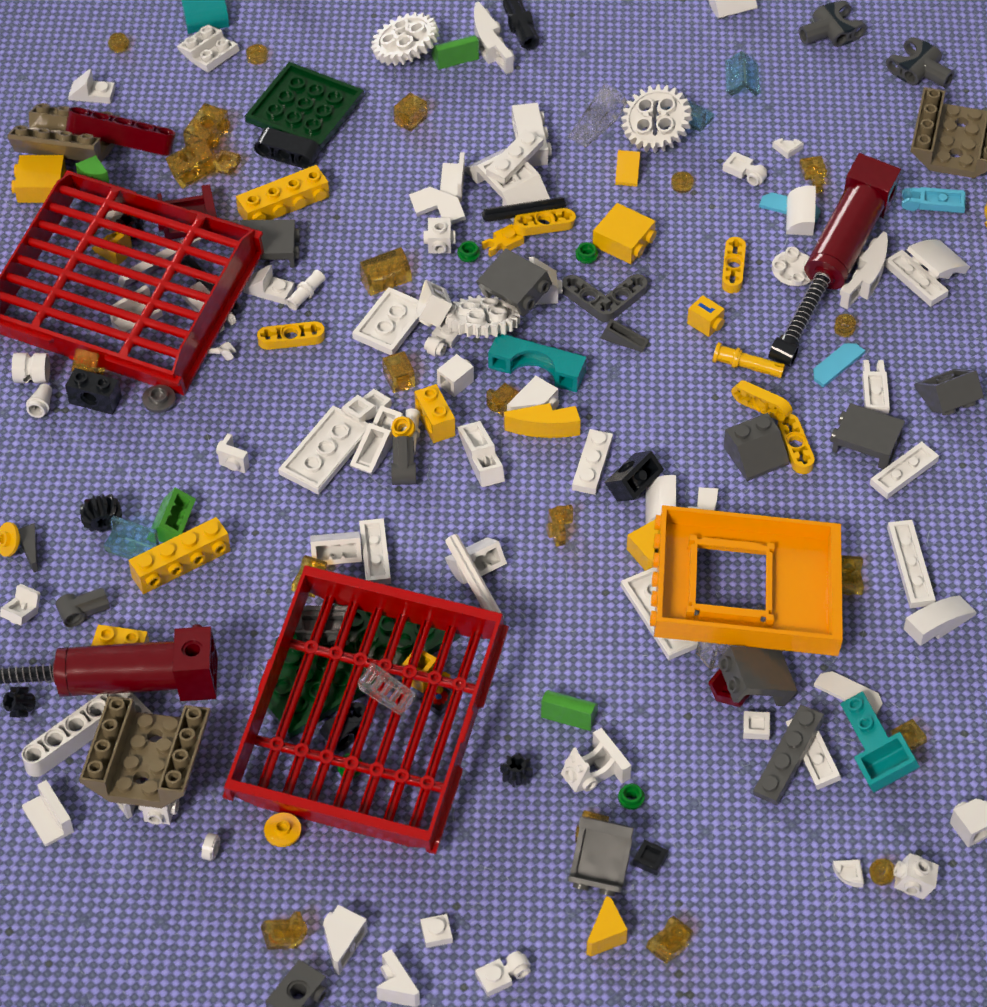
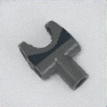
(831, 24)
(920, 64)

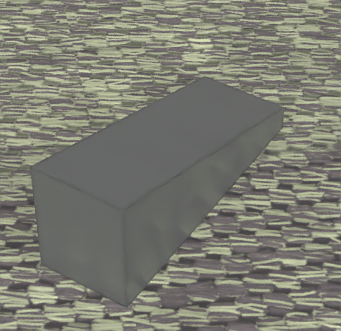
(623, 336)
(28, 542)

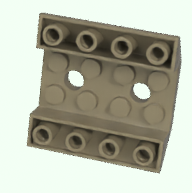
(48, 136)
(939, 136)
(125, 754)

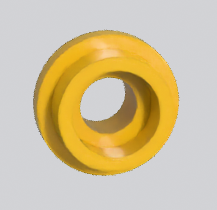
(401, 422)

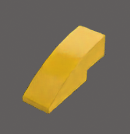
(543, 421)

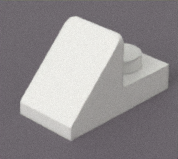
(91, 91)
(265, 286)
(399, 986)

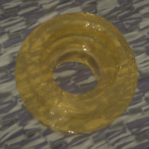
(118, 42)
(878, 867)

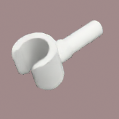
(225, 349)

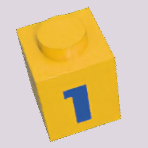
(706, 316)

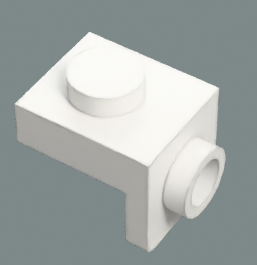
(232, 457)
(23, 606)

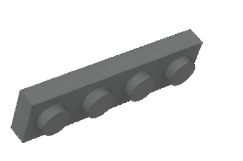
(789, 754)

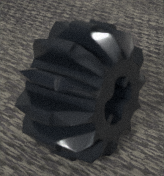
(98, 511)

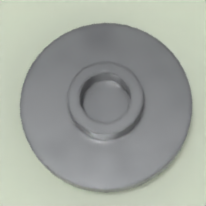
(158, 398)

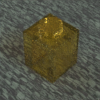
(410, 112)
(398, 372)

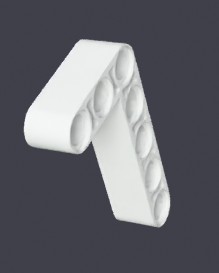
(68, 738)

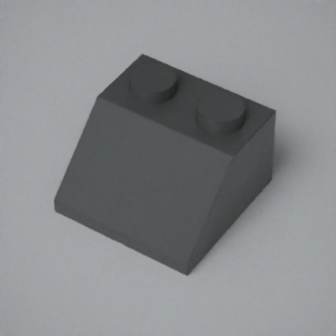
(951, 390)
(756, 446)

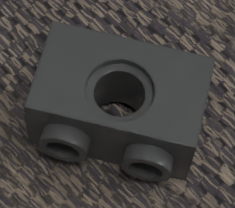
(299, 980)

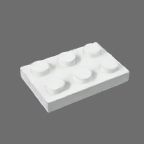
(388, 322)

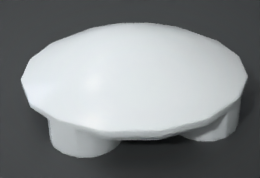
(789, 267)

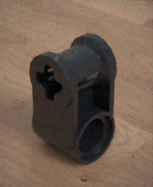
(350, 726)

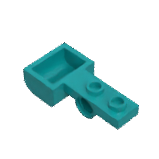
(203, 13)
(884, 757)

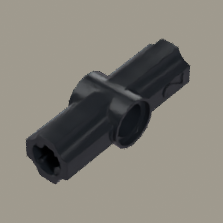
(521, 23)

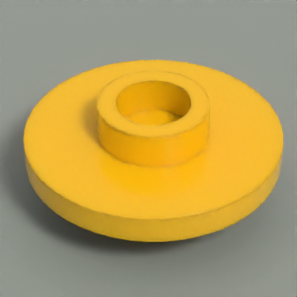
(9, 539)
(282, 829)

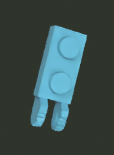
(933, 199)

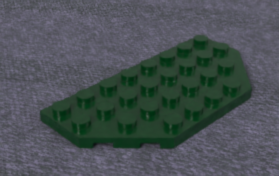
(343, 671)

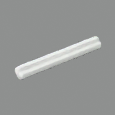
(471, 573)

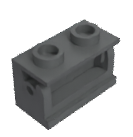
(332, 627)

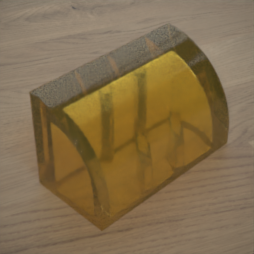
(385, 271)

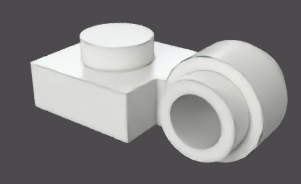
(741, 165)
(440, 340)
(496, 977)

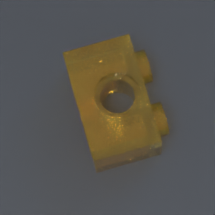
(207, 123)
(192, 163)

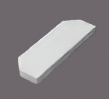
(845, 688)

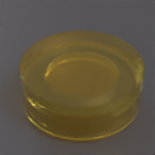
(256, 54)
(682, 182)

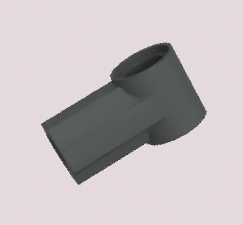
(403, 466)
(75, 608)

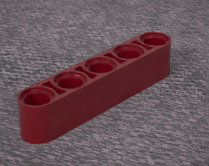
(121, 131)

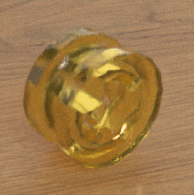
(845, 319)

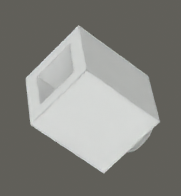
(455, 375)

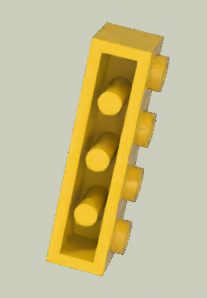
(283, 195)
(179, 555)

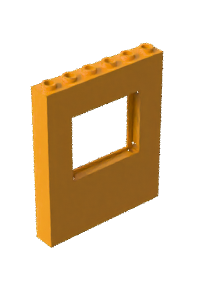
(801, 581)

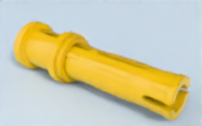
(737, 357)

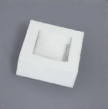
(756, 725)
(436, 931)

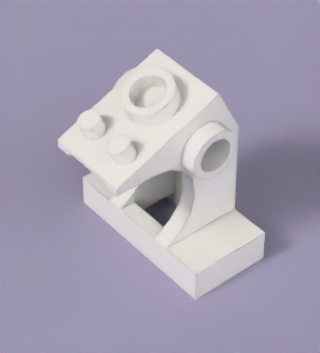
(605, 757)

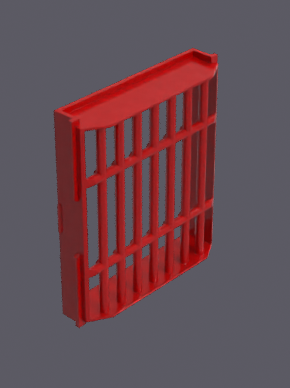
(207, 322)
(403, 606)

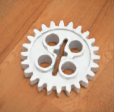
(405, 39)
(676, 117)
(482, 317)

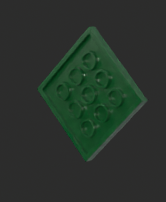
(305, 104)

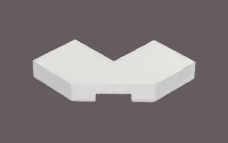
(432, 199)

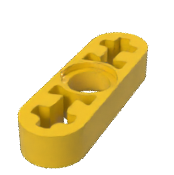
(558, 219)
(729, 271)
(299, 340)
(761, 400)
(794, 452)

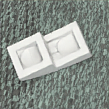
(366, 407)

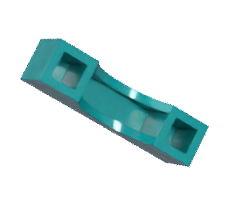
(512, 353)

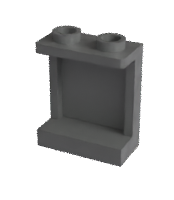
(278, 239)
(515, 281)
(868, 433)
(757, 673)
(601, 855)

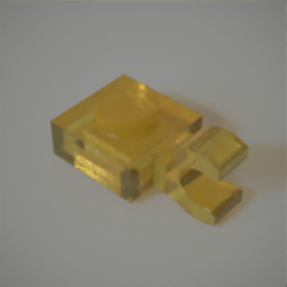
(814, 169)

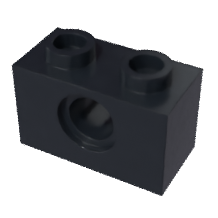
(93, 391)
(634, 476)

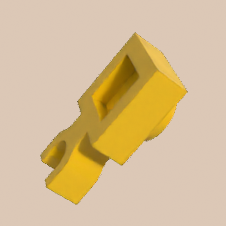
(503, 239)

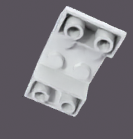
(521, 188)

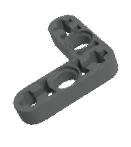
(601, 301)

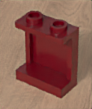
(202, 203)

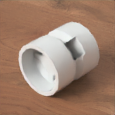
(31, 368)

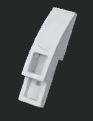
(490, 42)
(868, 272)

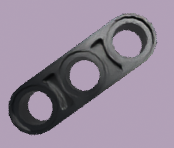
(287, 148)

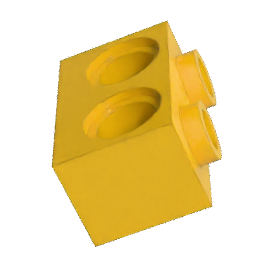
(435, 413)

